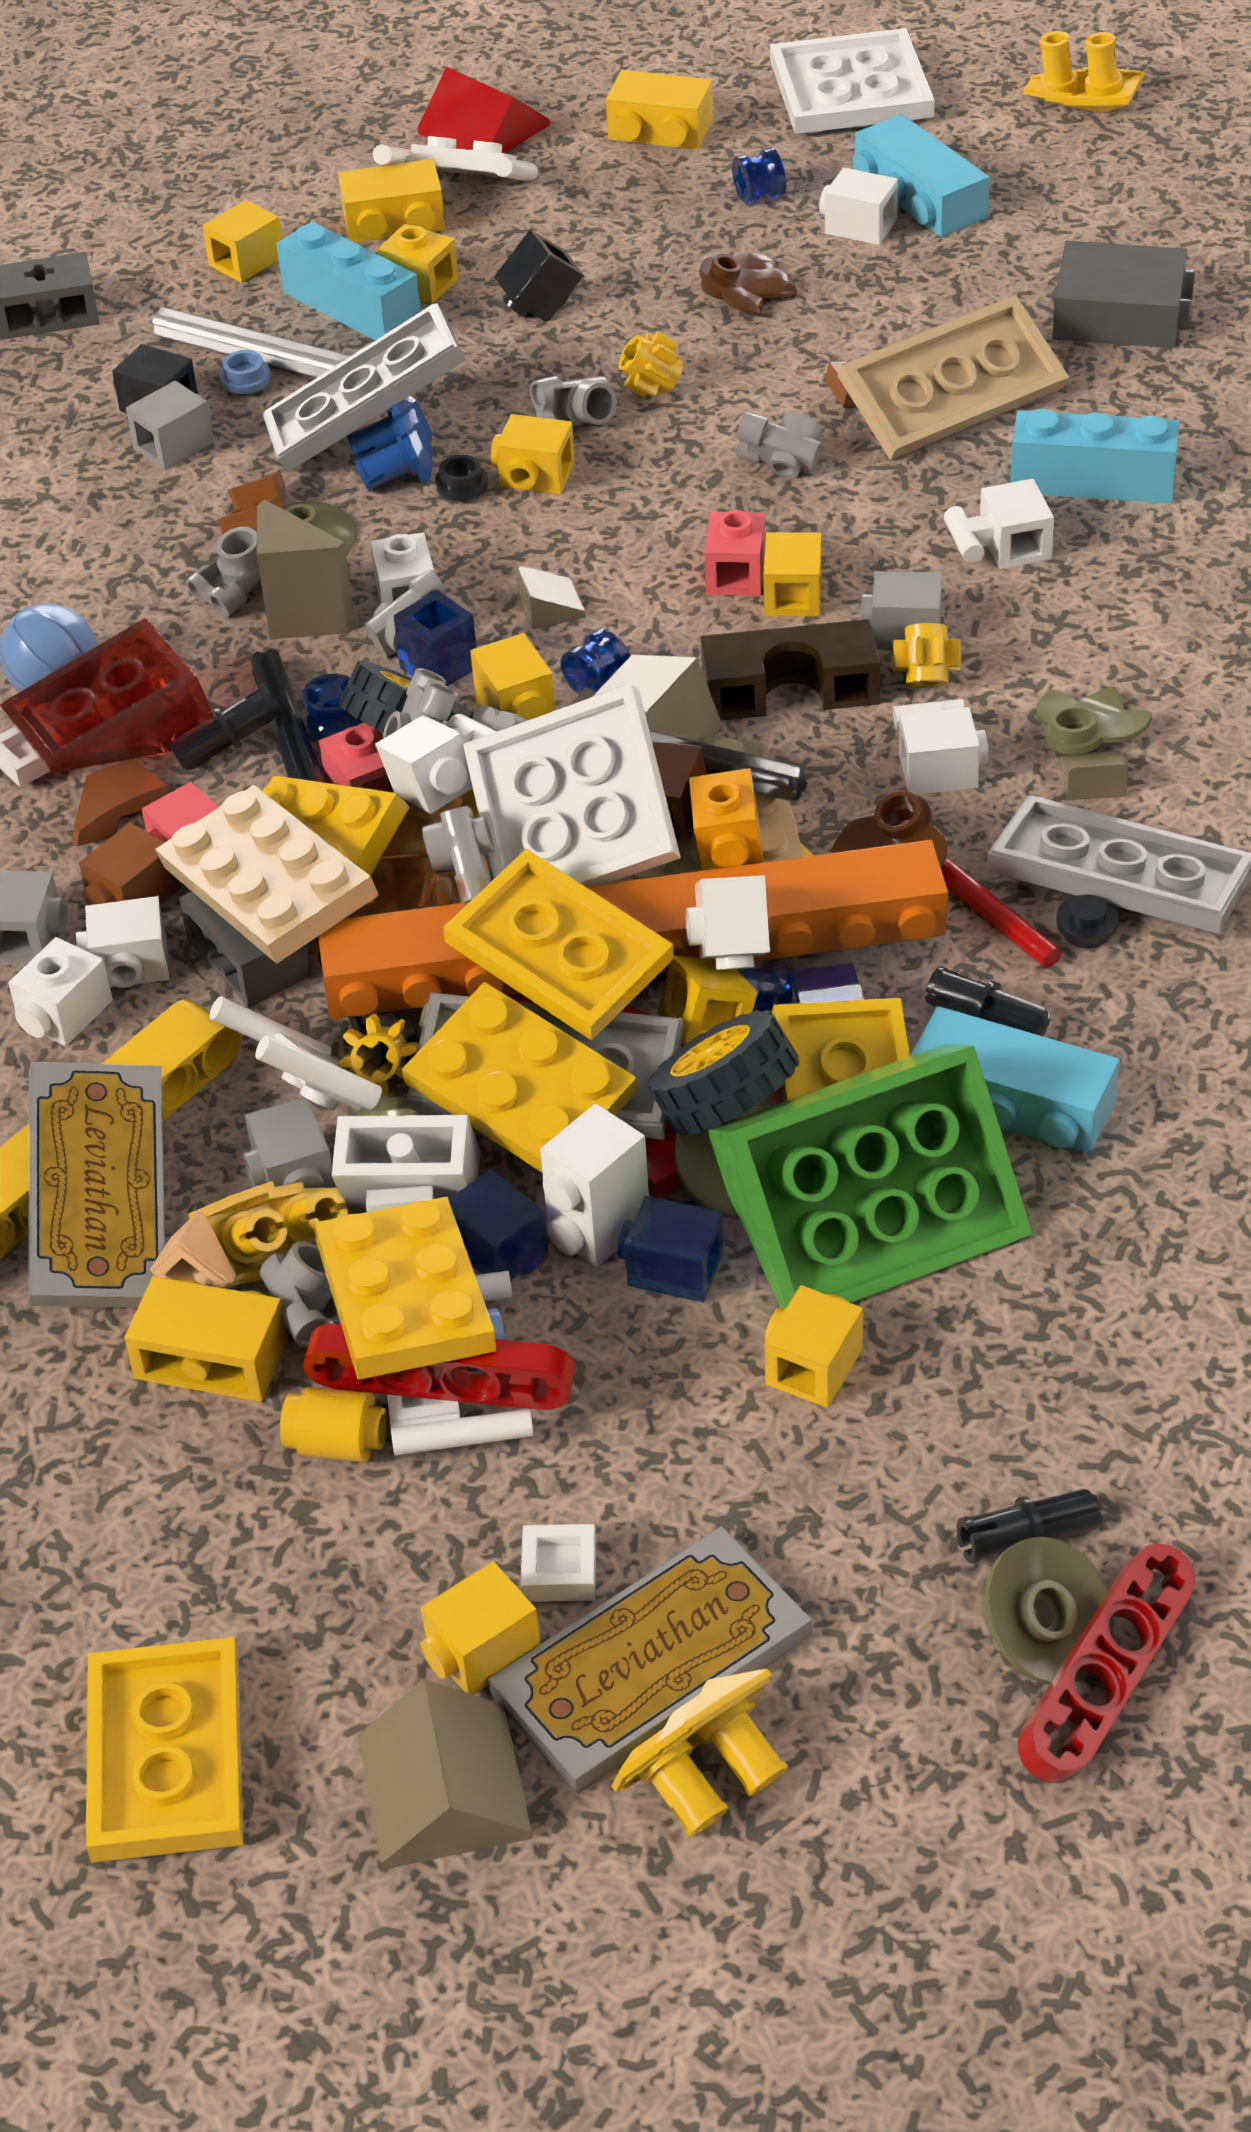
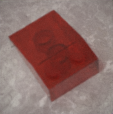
(111, 703)

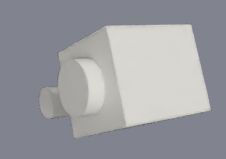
(1011, 523)
(939, 746)
(429, 760)

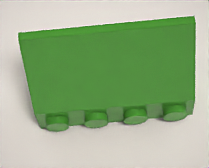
(874, 1177)

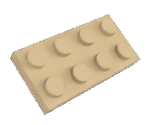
(952, 376)
(266, 873)

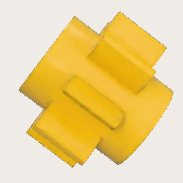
(650, 364)
(926, 655)
(362, 1054)

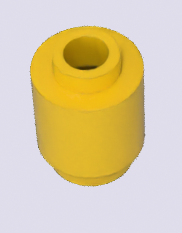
(333, 1424)

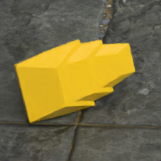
(1092, 88)
(269, 1222)
(715, 1717)

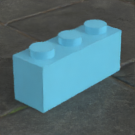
(932, 179)
(347, 281)
(1096, 455)
(1033, 1080)

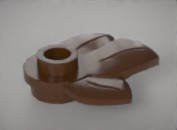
(745, 280)
(883, 826)

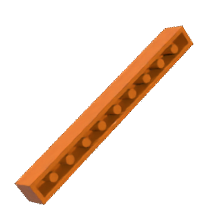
(811, 908)

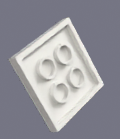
(851, 80)
(576, 790)

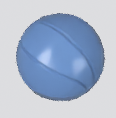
(41, 642)

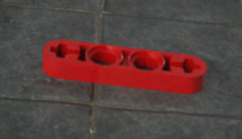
(515, 1374)
(1112, 1664)

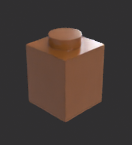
(126, 869)

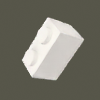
(402, 1154)
(593, 1183)

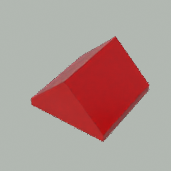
(477, 112)

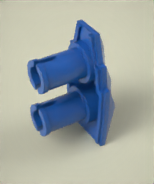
(394, 445)

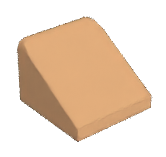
(195, 1256)

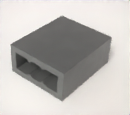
(1122, 294)

